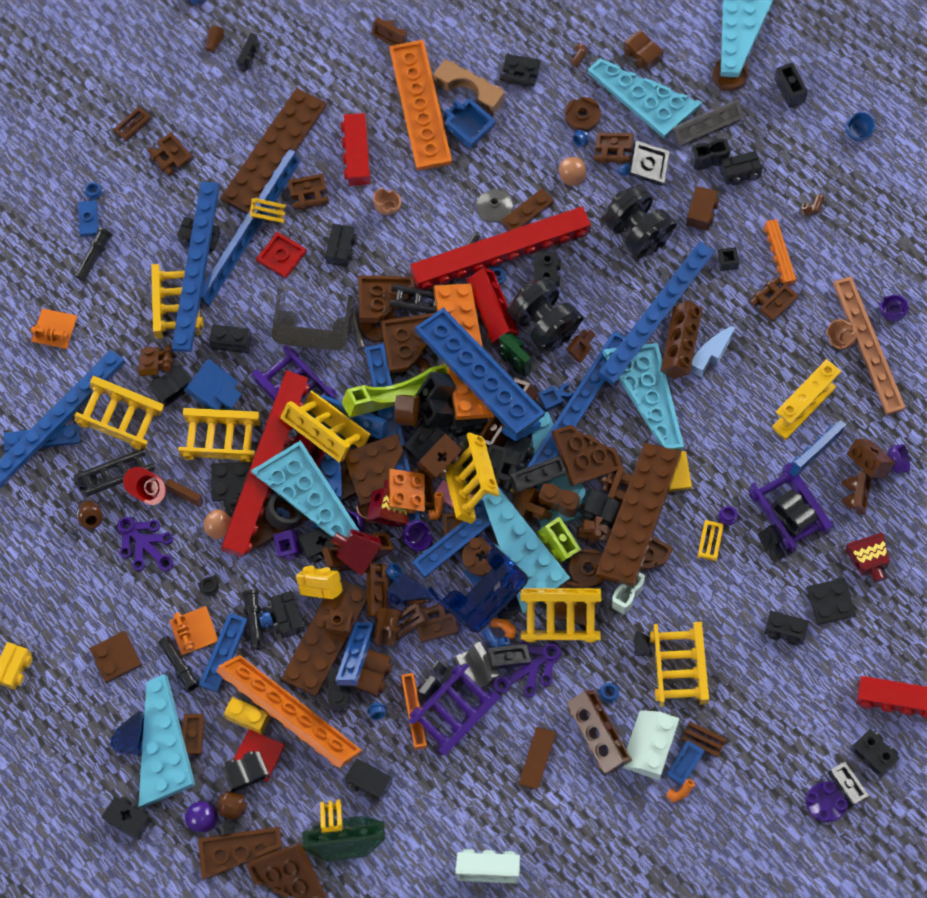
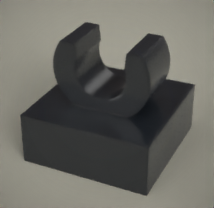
(230, 505)
(430, 687)

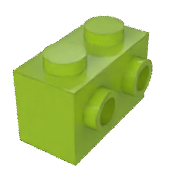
(558, 540)

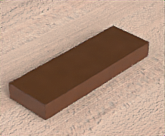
(537, 758)

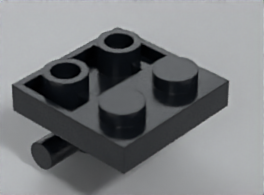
(423, 440)

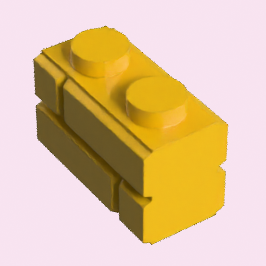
(319, 582)
(13, 664)
(247, 715)

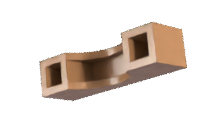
(451, 76)

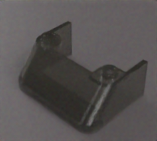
(287, 333)

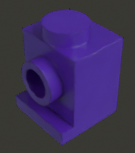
(283, 540)

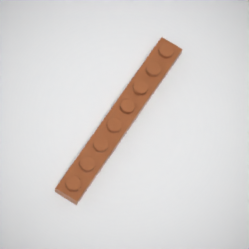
(869, 346)

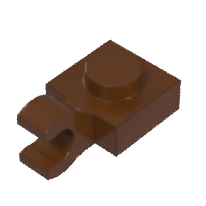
(579, 346)

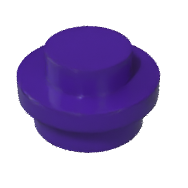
(728, 515)

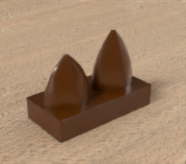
(388, 32)
(861, 484)

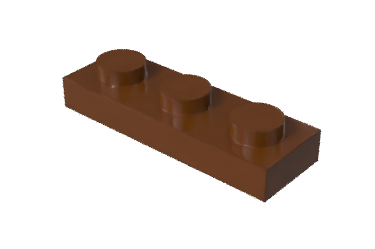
(528, 210)

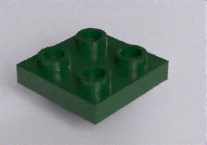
(512, 351)

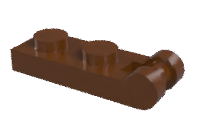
(376, 588)

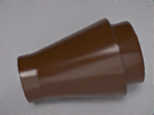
(214, 37)

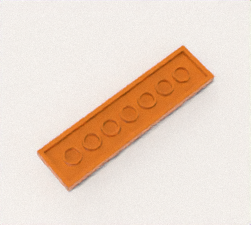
(420, 105)
(460, 304)
(289, 711)

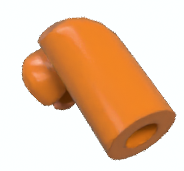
(439, 505)
(506, 625)
(682, 793)

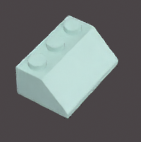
(651, 743)
(488, 866)

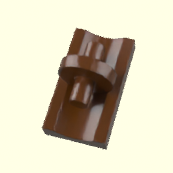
(621, 478)
(592, 531)
(387, 626)

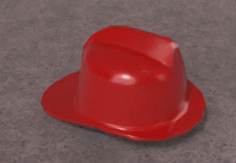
(144, 485)

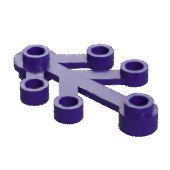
(144, 541)
(532, 669)

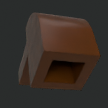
(407, 410)
(527, 505)

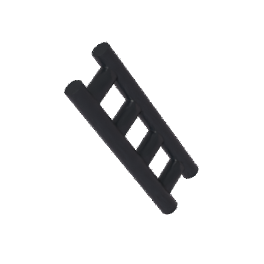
(417, 305)
(102, 469)

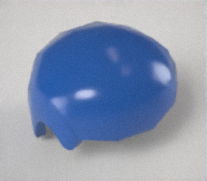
(860, 123)

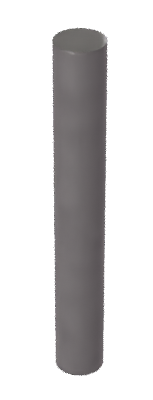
(357, 331)

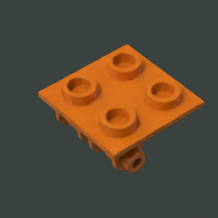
(53, 328)
(407, 490)
(193, 630)

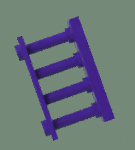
(263, 379)
(821, 524)
(472, 714)

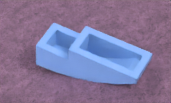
(711, 351)

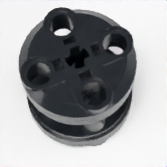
(630, 211)
(553, 324)

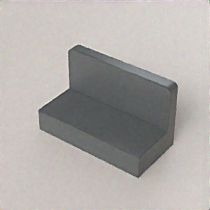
(479, 666)

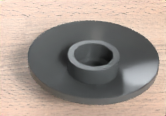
(493, 212)

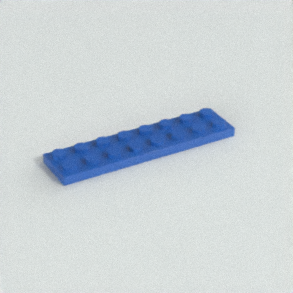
(479, 372)

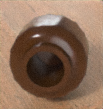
(89, 515)
(231, 805)

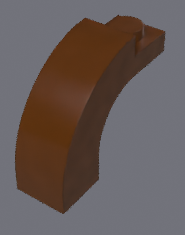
(333, 561)

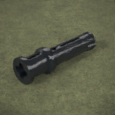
(96, 247)
(252, 611)
(183, 671)

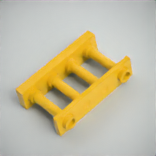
(161, 309)
(119, 394)
(806, 399)
(212, 418)
(319, 434)
(457, 483)
(551, 597)
(696, 653)

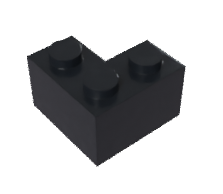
(434, 397)

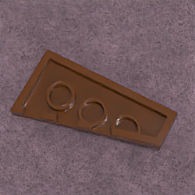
(235, 849)

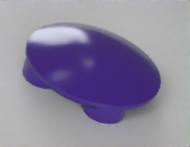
(825, 802)

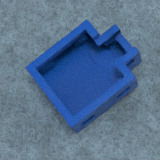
(466, 120)
(213, 387)

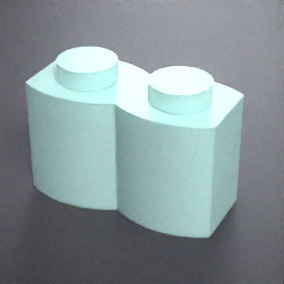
(625, 594)

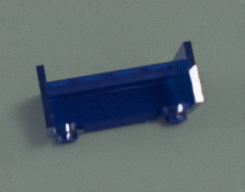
(489, 595)

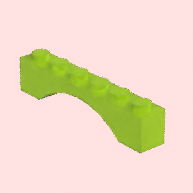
(369, 399)

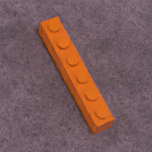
(780, 252)
(412, 702)

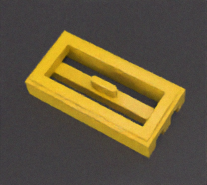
(279, 212)
(707, 556)
(330, 806)

